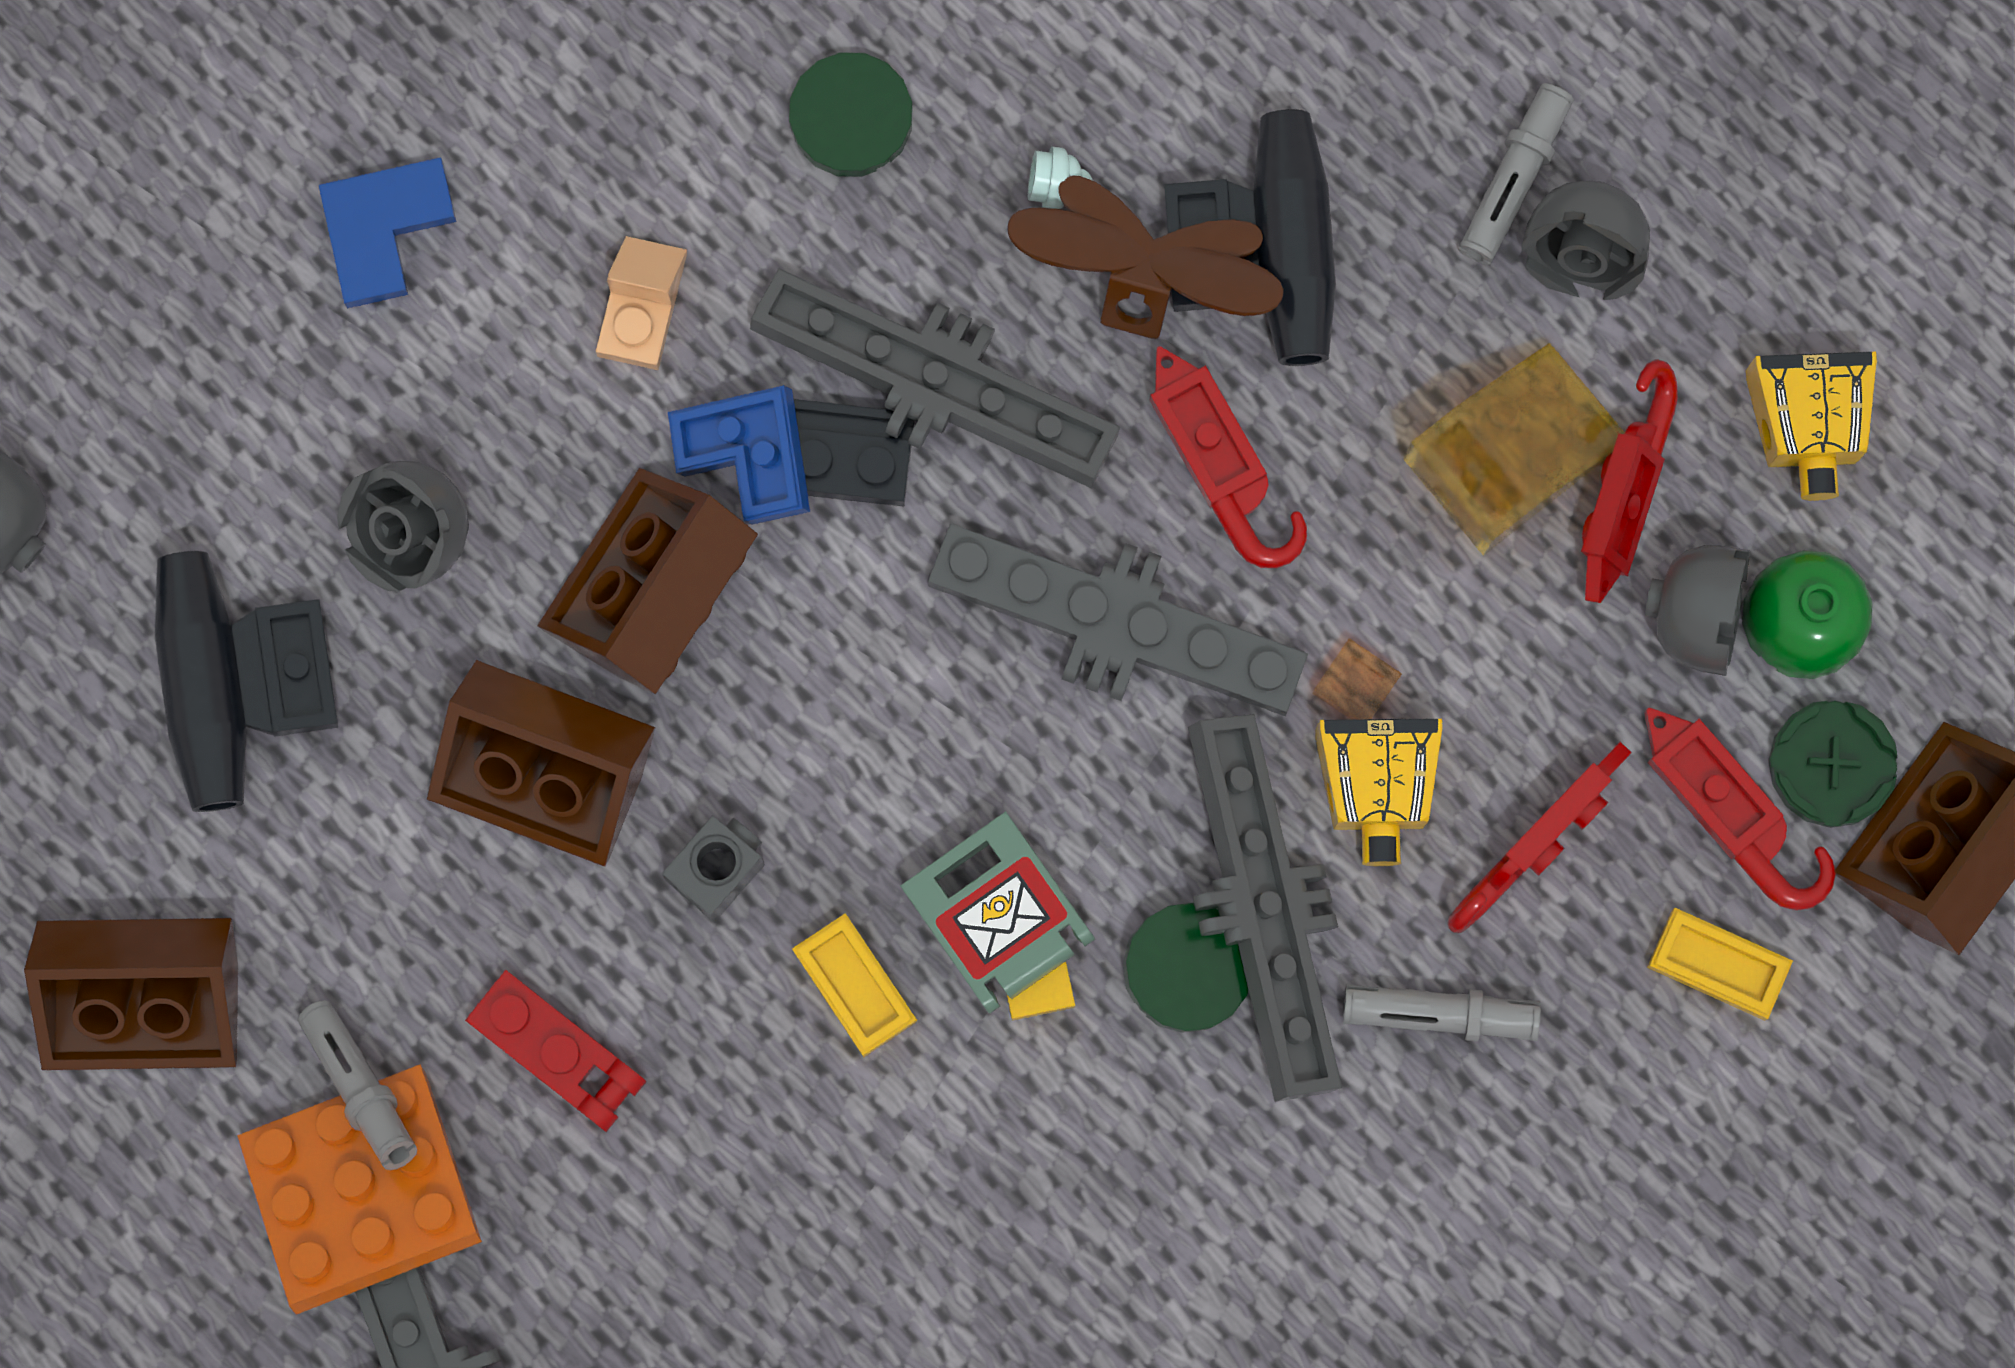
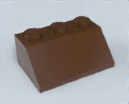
(648, 579)
(539, 762)
(1941, 840)
(134, 993)

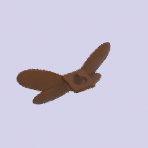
(1108, 237)

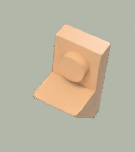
(640, 302)

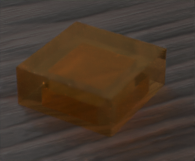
(1356, 682)

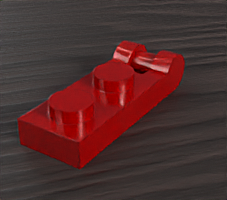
(553, 1048)

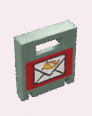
(1004, 919)

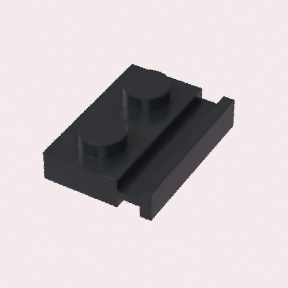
(851, 454)

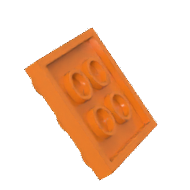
(341, 1215)

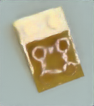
(1513, 447)

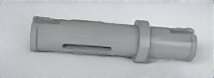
(1527, 151)
(1442, 1012)
(368, 1104)

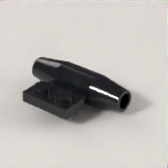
(1295, 220)
(226, 677)

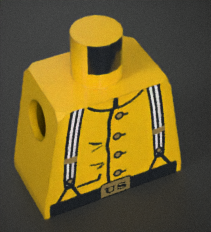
(1813, 413)
(1379, 779)

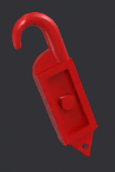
(1218, 457)
(1628, 486)
(1730, 806)
(1539, 844)

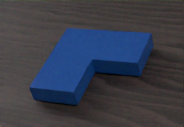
(368, 215)
(757, 437)

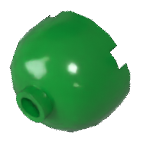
(1807, 614)

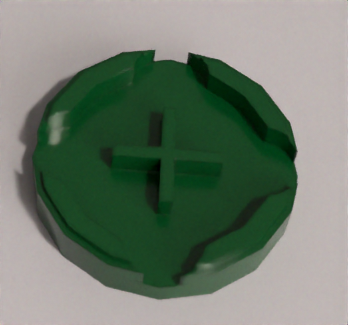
(850, 114)
(1833, 763)
(1179, 975)

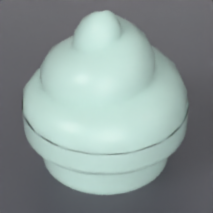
(1047, 173)

